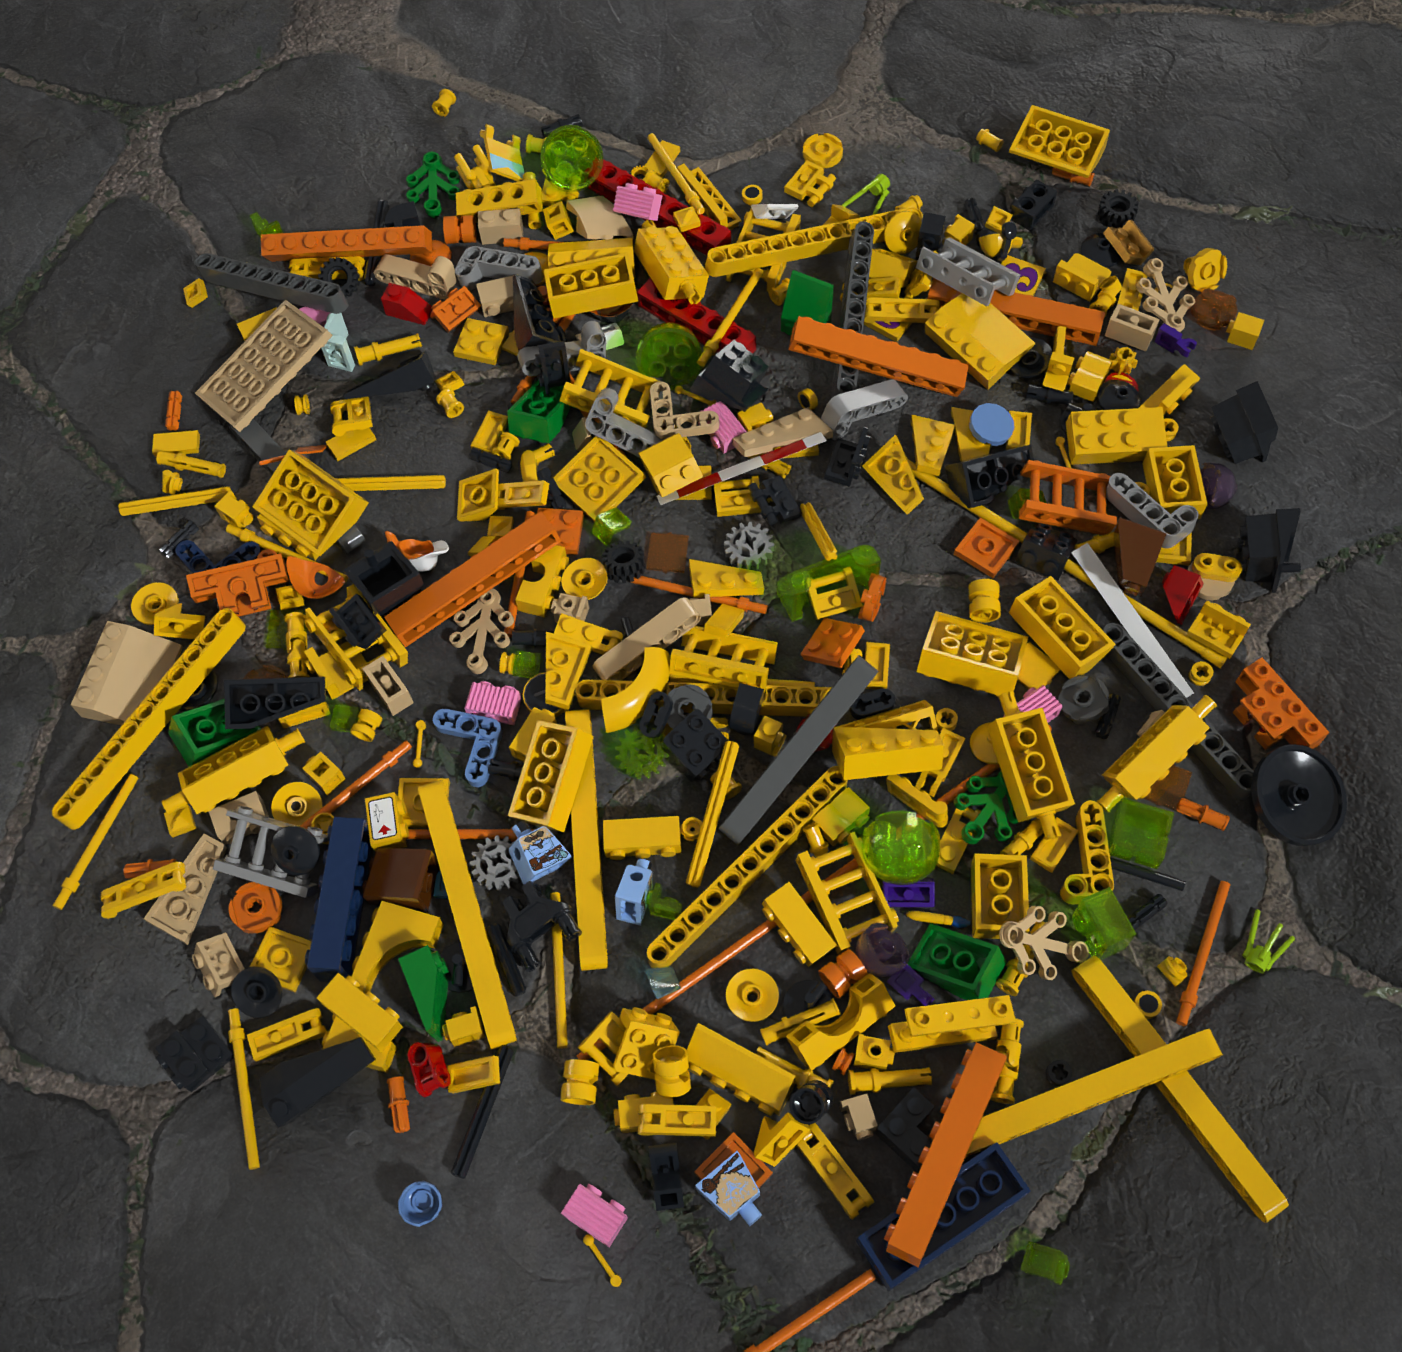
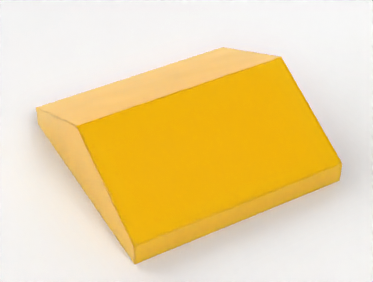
(478, 496)

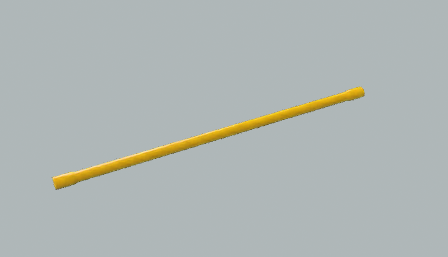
(1075, 570)

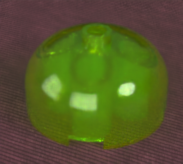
(572, 145)
(654, 350)
(901, 847)

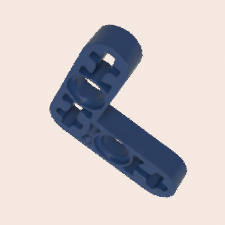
(199, 556)

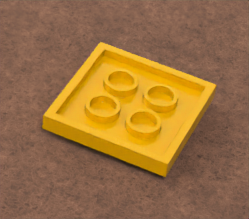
(598, 478)

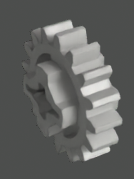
(750, 538)
(492, 853)

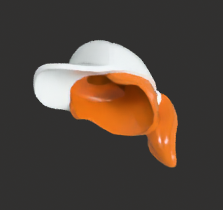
(421, 554)

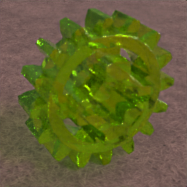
(637, 760)

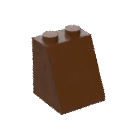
(1136, 555)
(401, 878)

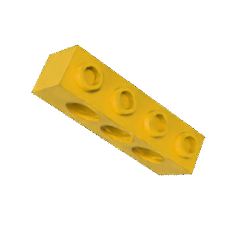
(529, 202)

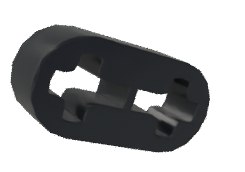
(872, 703)
(651, 711)

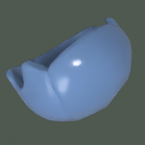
(419, 1203)

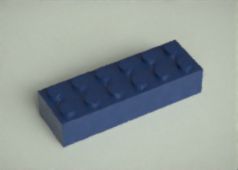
(340, 899)
(980, 1193)

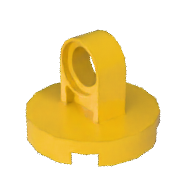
(1205, 269)

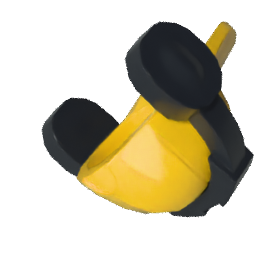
(999, 245)

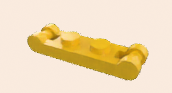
(312, 267)
(900, 309)
(142, 889)
(834, 1172)

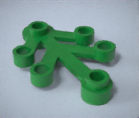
(432, 163)
(992, 803)

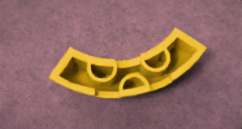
(629, 705)

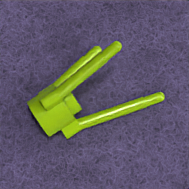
(877, 186)
(1259, 958)

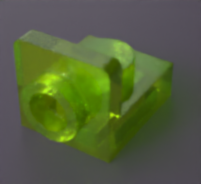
(263, 227)
(1019, 498)
(610, 523)
(666, 907)
(1045, 1262)

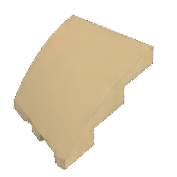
(598, 219)

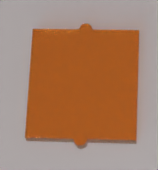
(667, 552)
(1171, 788)

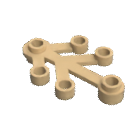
(1173, 319)
(481, 627)
(1039, 942)

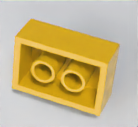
(1175, 478)
(998, 892)

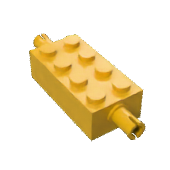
(670, 263)
(1156, 752)
(1030, 765)
(232, 770)

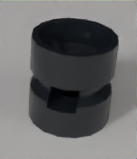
(806, 1106)

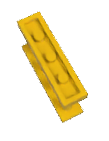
(774, 274)
(583, 399)
(393, 647)
(720, 670)
(821, 889)
(951, 1023)

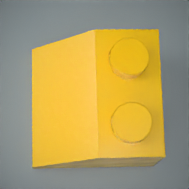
(890, 264)
(670, 465)

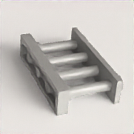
(968, 271)
(255, 870)

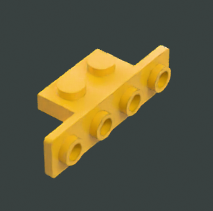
(1173, 390)

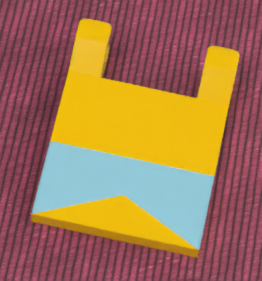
(503, 158)

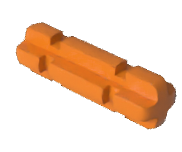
(173, 410)

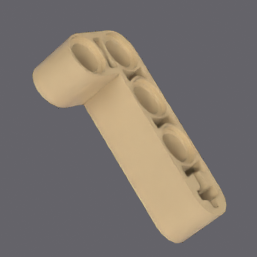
(429, 280)

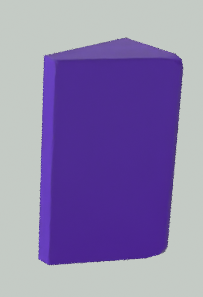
(912, 895)

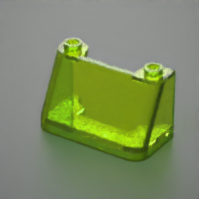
(794, 585)

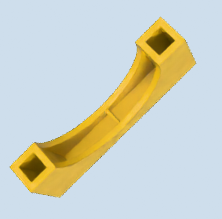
(392, 932)

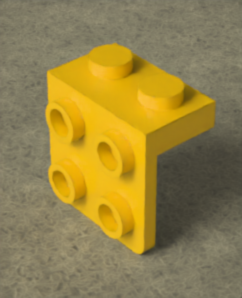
(1080, 276)
(327, 667)
(641, 1038)

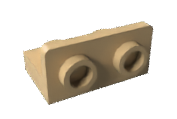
(217, 962)

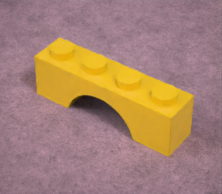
(866, 1005)

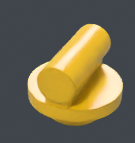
(171, 482)
(1173, 969)

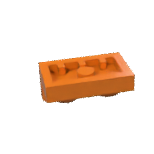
(455, 309)

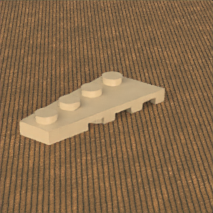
(781, 433)
(179, 911)

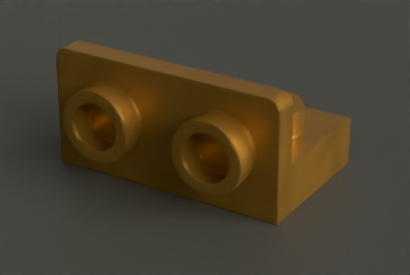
(1129, 243)

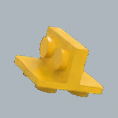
(1218, 629)

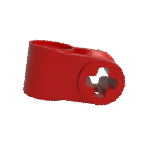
(428, 1067)

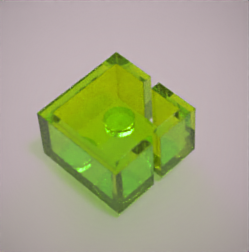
(1138, 832)
(1103, 924)

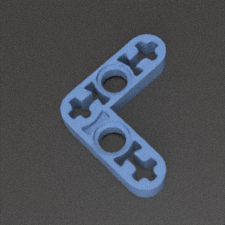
(481, 739)

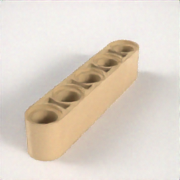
(657, 632)

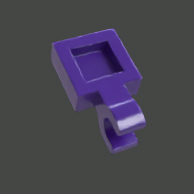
(1172, 340)
(909, 983)

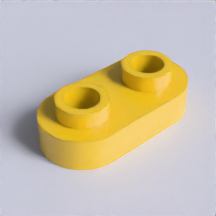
(1217, 567)

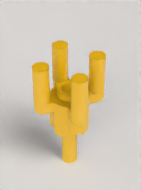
(477, 176)

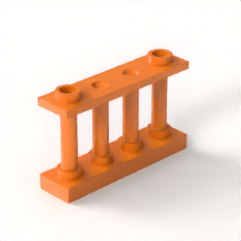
(1062, 516)

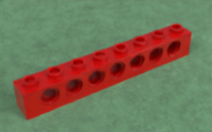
(701, 238)

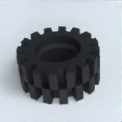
(1119, 200)
(341, 264)
(627, 570)

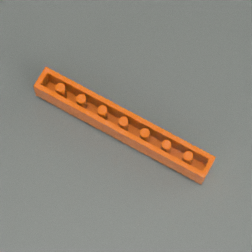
(347, 243)
(1036, 313)
(878, 356)
(472, 579)
(946, 1154)

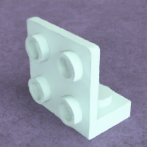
(337, 349)

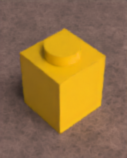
(1244, 330)

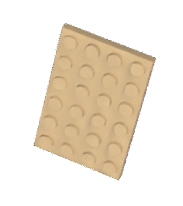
(263, 365)

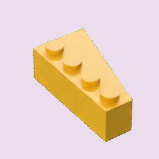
(885, 751)

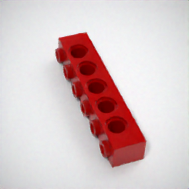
(695, 317)

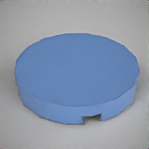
(991, 424)

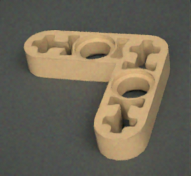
(669, 420)

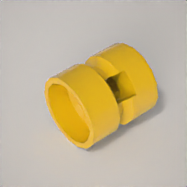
(985, 600)
(671, 1071)
(580, 1080)

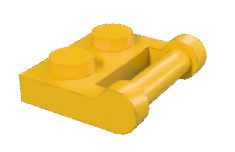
(358, 415)
(735, 502)
(837, 600)
(611, 1033)

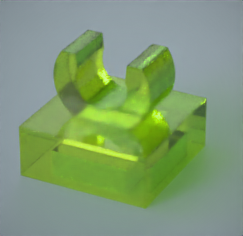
(526, 664)
(344, 717)

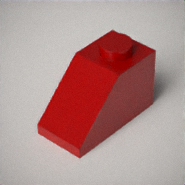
(405, 304)
(1181, 590)

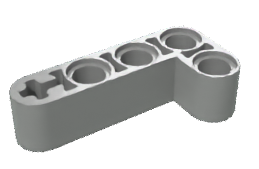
(496, 264)
(591, 340)
(861, 404)
(611, 420)
(1123, 491)

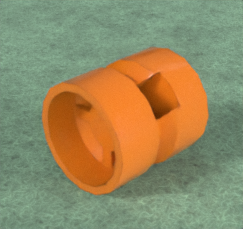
(459, 229)
(843, 973)

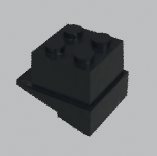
(732, 377)
(1245, 424)
(1267, 544)
(385, 579)

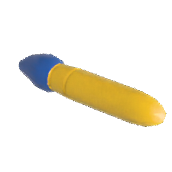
(929, 917)

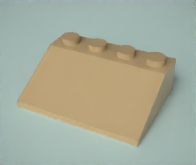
(122, 672)

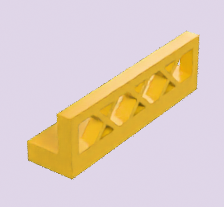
(709, 202)
(899, 716)

